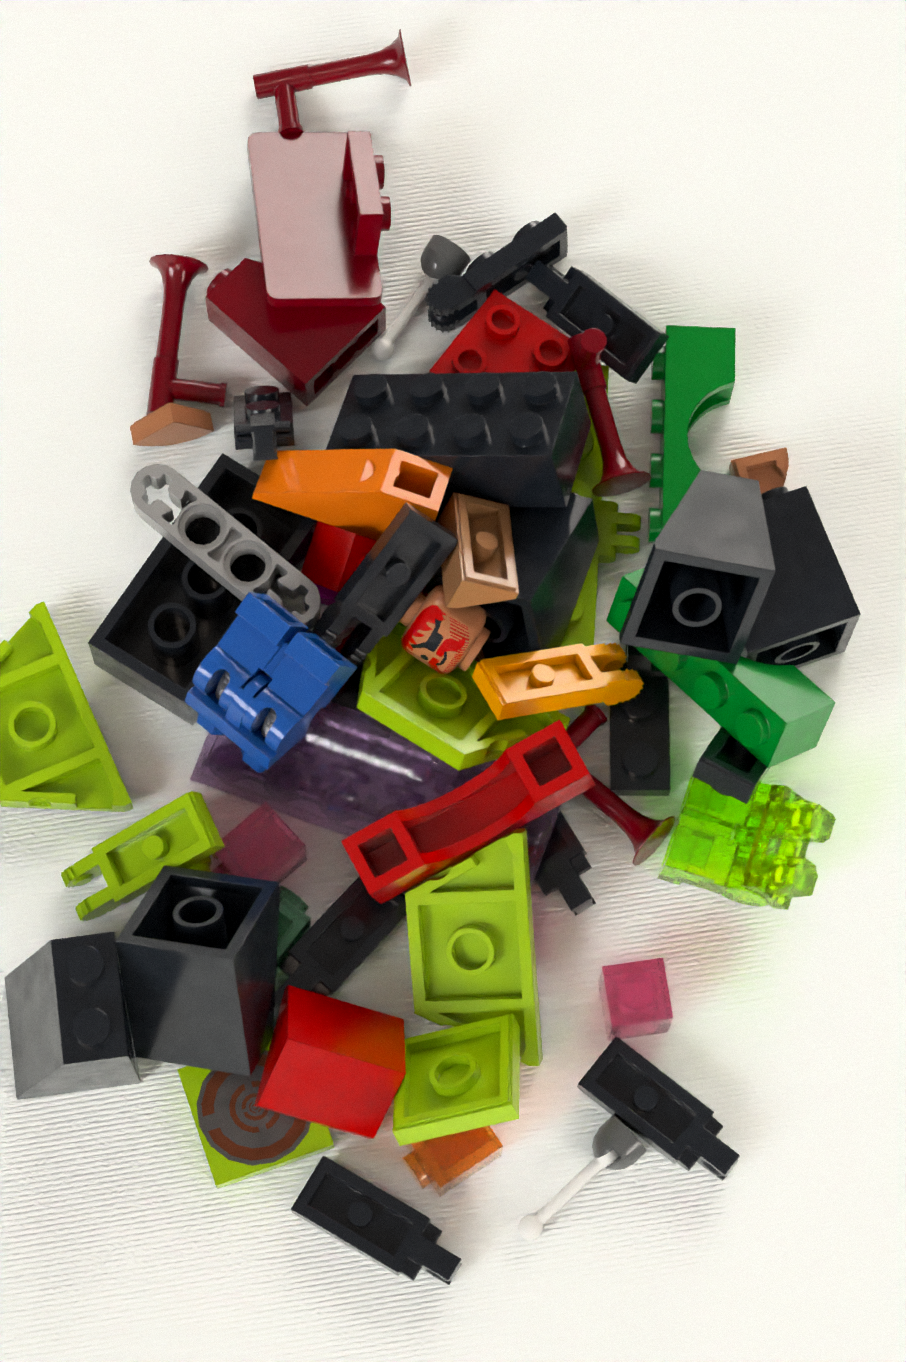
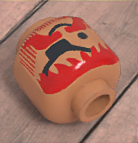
(443, 635)

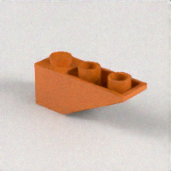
(352, 486)

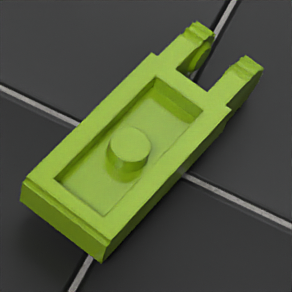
(132, 858)

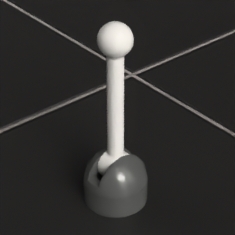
(437, 260)
(613, 1149)

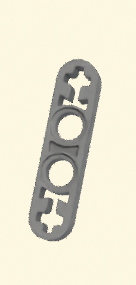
(230, 544)

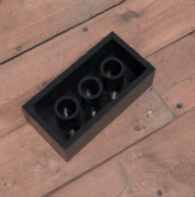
(502, 433)
(179, 611)

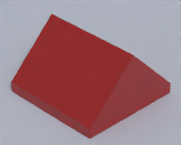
(333, 1063)

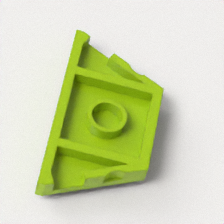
(439, 710)
(47, 730)
(477, 942)

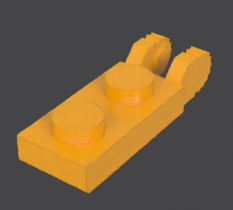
(555, 679)

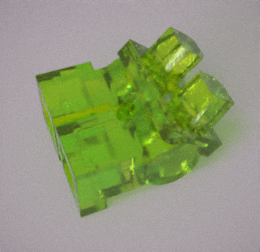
(768, 850)

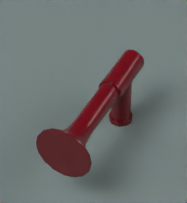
(287, 81)
(165, 387)
(617, 471)
(643, 832)

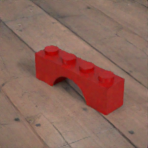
(502, 798)

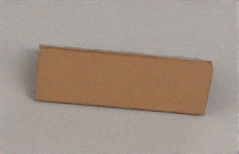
(483, 561)

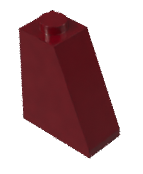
(294, 344)

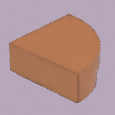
(171, 426)
(767, 467)

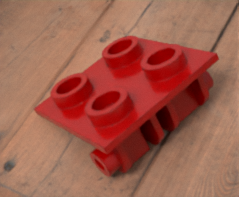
(504, 340)

